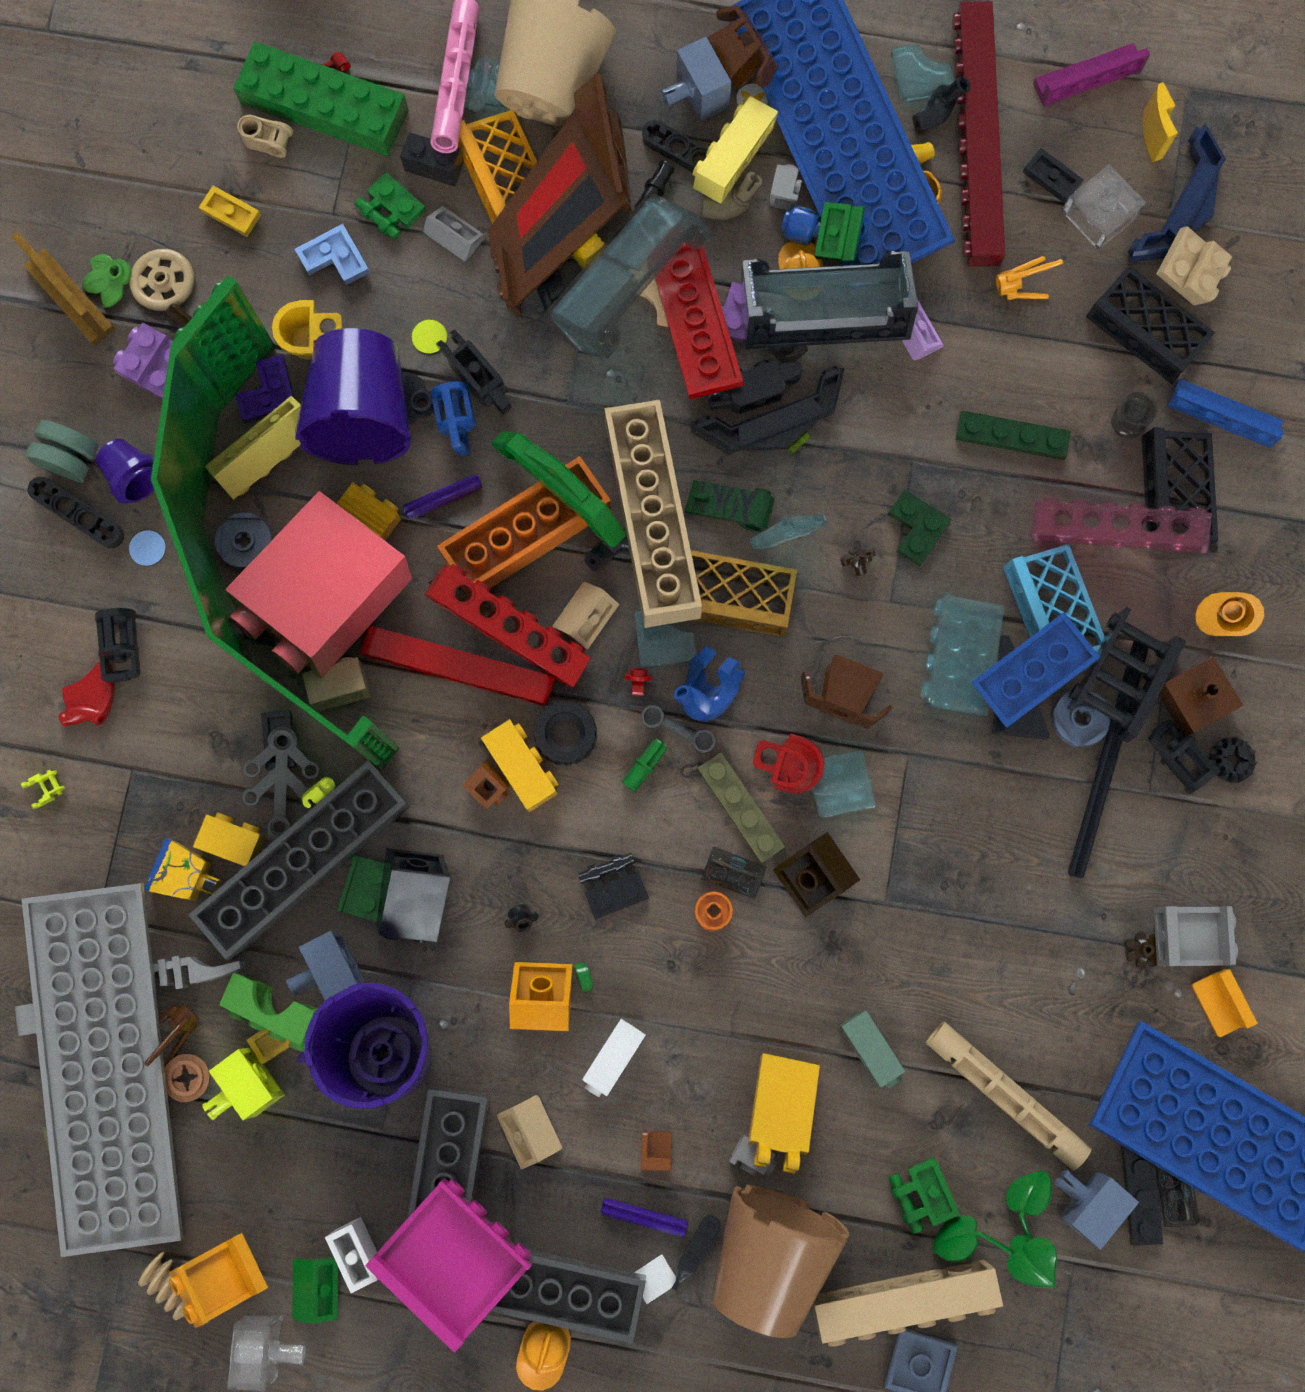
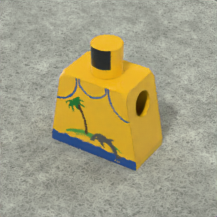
(180, 873)

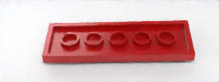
(697, 324)

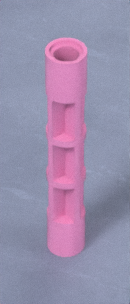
(454, 76)

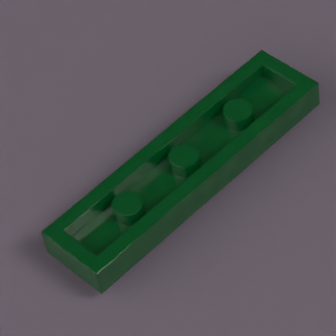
(1013, 435)

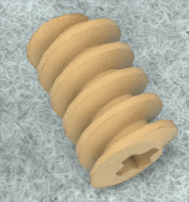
(158, 1276)

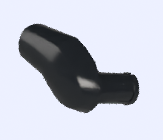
(940, 104)
(603, 553)

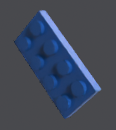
(1035, 670)

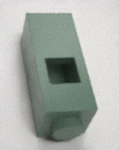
(872, 1050)

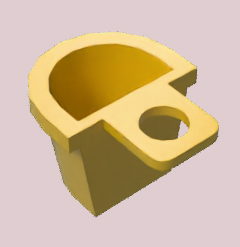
(299, 326)

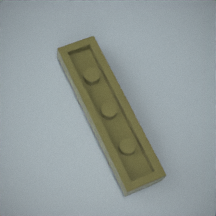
(741, 807)

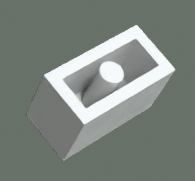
(352, 1251)

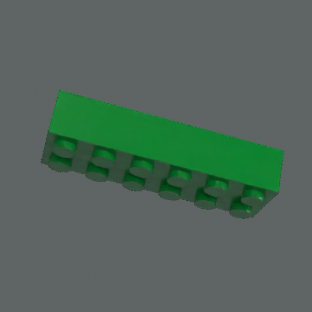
(321, 98)

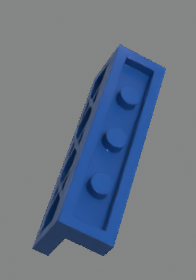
(1225, 413)

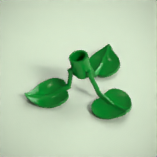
(1030, 1259)

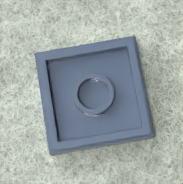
(920, 1363)

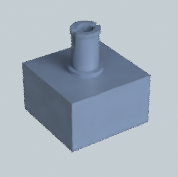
(700, 80)
(329, 966)
(1096, 1207)

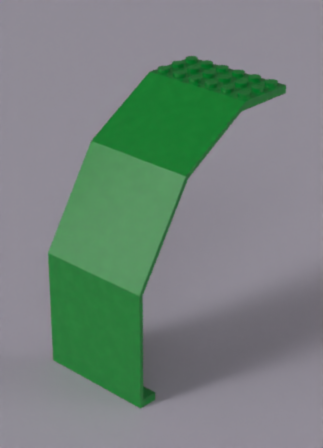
(204, 372)

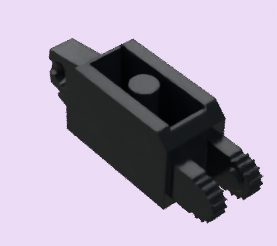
(476, 372)
(761, 387)

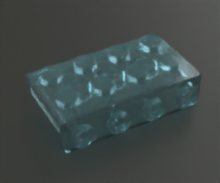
(962, 650)

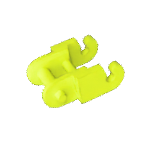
(318, 791)
(47, 796)

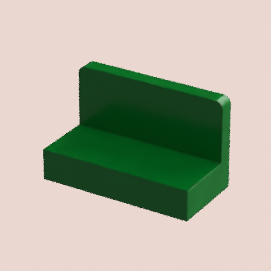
(315, 1290)

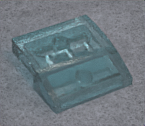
(843, 785)

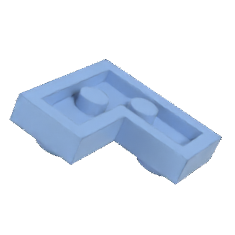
(334, 248)

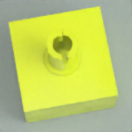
(243, 1085)

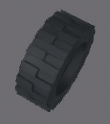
(556, 713)

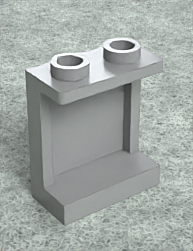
(1195, 936)

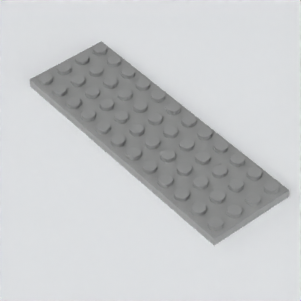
(100, 1100)

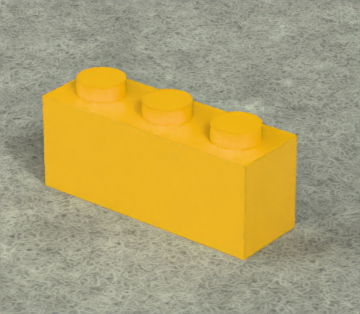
(520, 765)

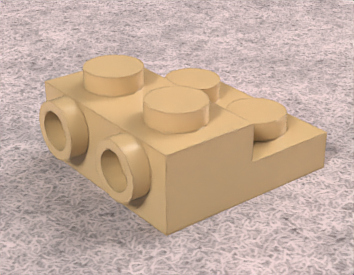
(1194, 267)

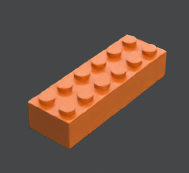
(518, 531)

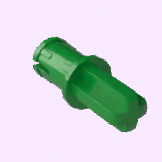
(644, 765)

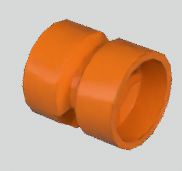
(713, 911)

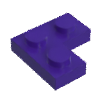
(274, 390)

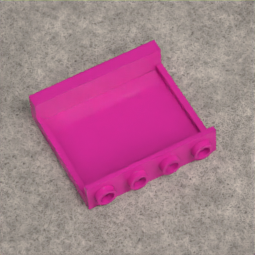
(450, 1263)

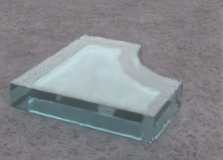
(918, 74)
(788, 529)
(663, 644)

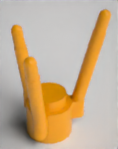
(1010, 281)

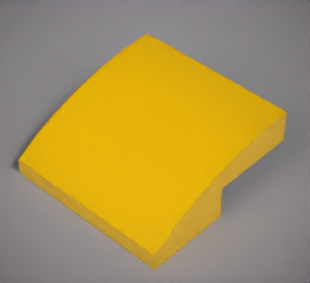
(1157, 125)

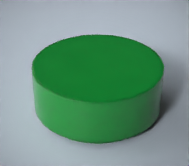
(583, 976)

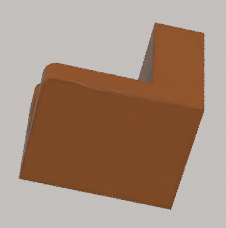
(656, 1150)

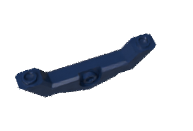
(1195, 203)

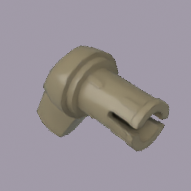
(736, 201)

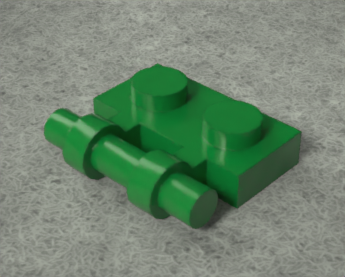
(396, 201)
(932, 1191)

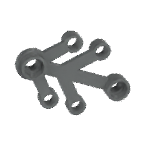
(280, 775)

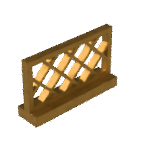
(65, 293)
(739, 616)

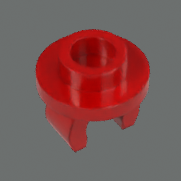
(638, 676)

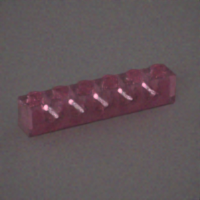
(1134, 536)

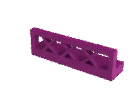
(1090, 73)

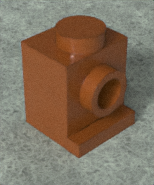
(478, 789)

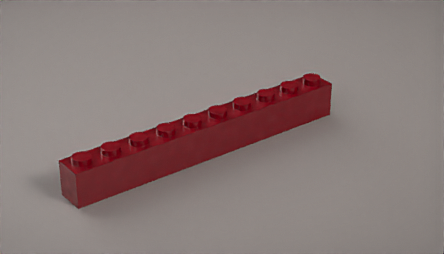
(980, 135)

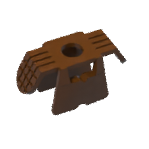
(742, 53)
(845, 688)

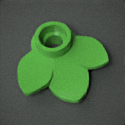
(104, 280)

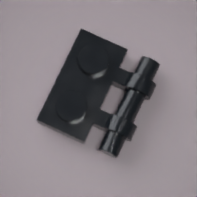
(616, 894)

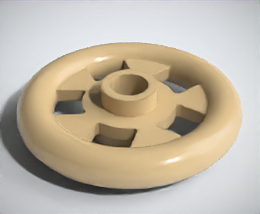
(152, 259)

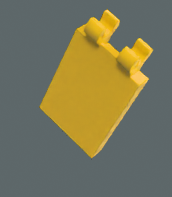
(783, 1110)

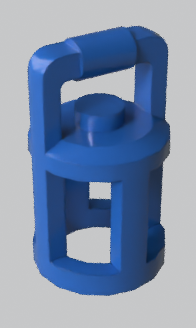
(456, 424)

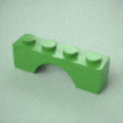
(253, 1001)

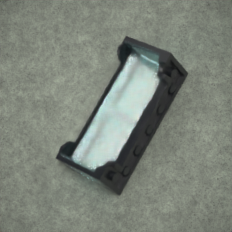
(828, 303)

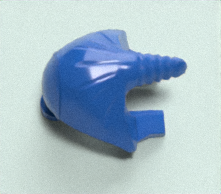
(701, 699)

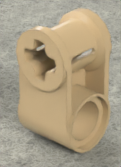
(270, 135)

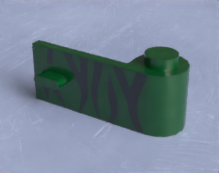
(733, 504)

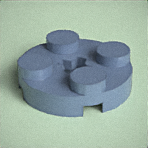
(233, 530)
(1077, 734)

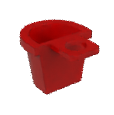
(797, 764)

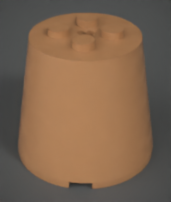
(774, 1260)

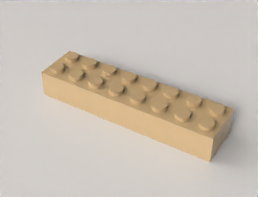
(652, 514)

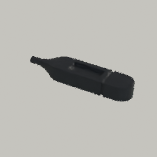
(696, 1248)

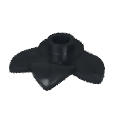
(415, 393)

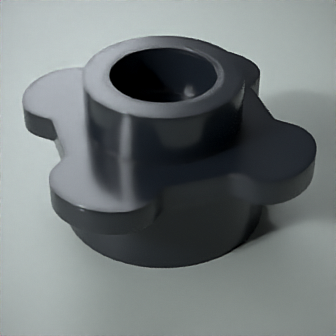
(521, 918)

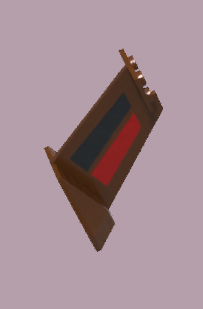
(564, 197)

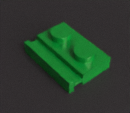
(839, 232)
(362, 888)

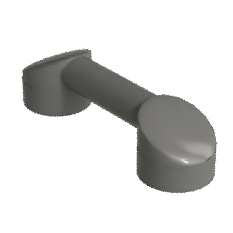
(653, 717)

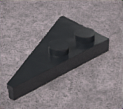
(1029, 725)

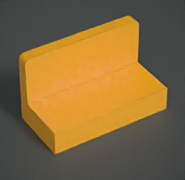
(1223, 1002)

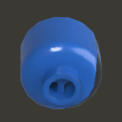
(801, 225)

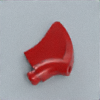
(88, 699)

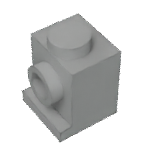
(785, 187)
(745, 1153)

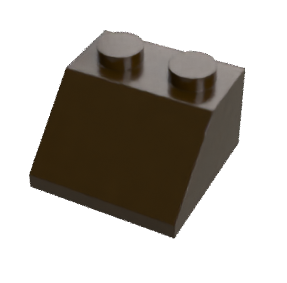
(816, 874)

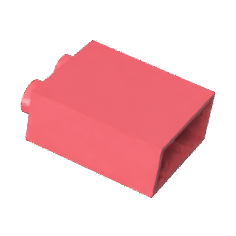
(317, 586)

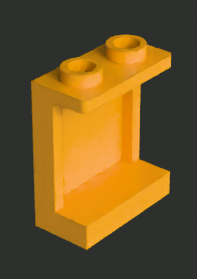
(217, 1280)

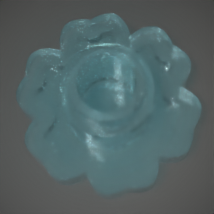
(482, 84)

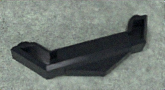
(778, 427)

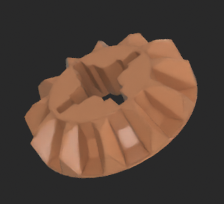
(176, 1068)

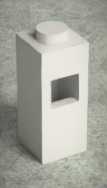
(613, 1058)

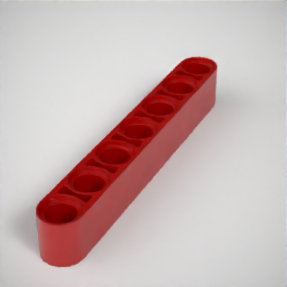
(457, 666)

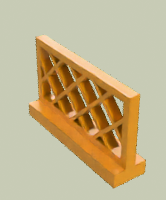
(480, 169)

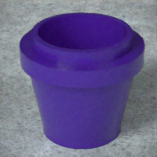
(126, 471)

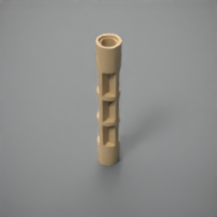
(1009, 1096)

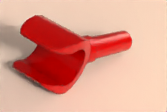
(338, 61)

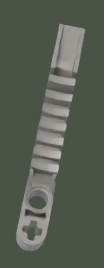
(162, 969)

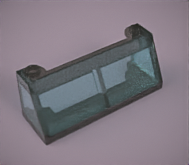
(621, 272)

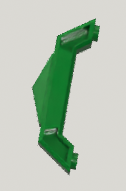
(562, 484)

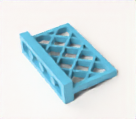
(1027, 595)

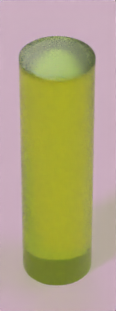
(799, 443)

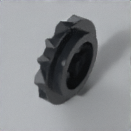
(1226, 748)

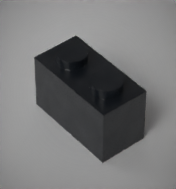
(423, 160)

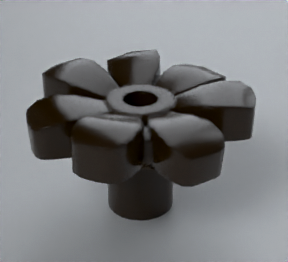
(858, 559)
(1142, 950)

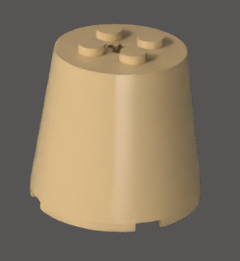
(548, 56)

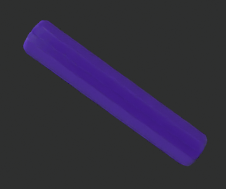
(442, 496)
(644, 1217)

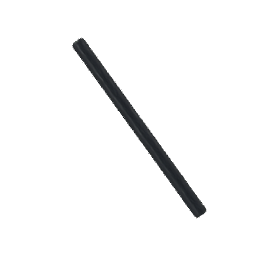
(1104, 774)

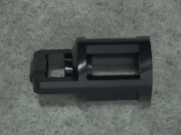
(115, 651)
(1176, 749)

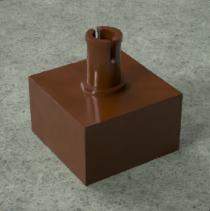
(1199, 697)

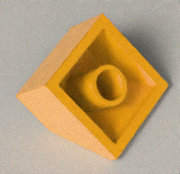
(540, 996)

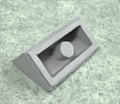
(453, 233)

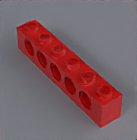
(443, 594)

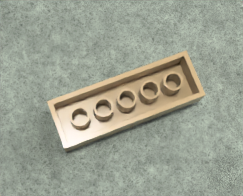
(906, 1302)

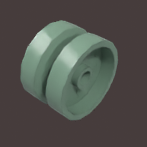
(61, 451)

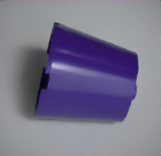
(354, 399)
(347, 1041)

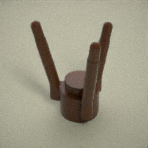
(183, 1022)

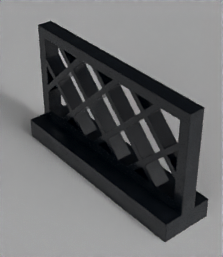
(1139, 338)
(1157, 478)

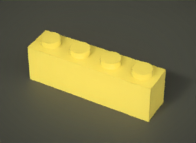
(734, 149)
(257, 450)

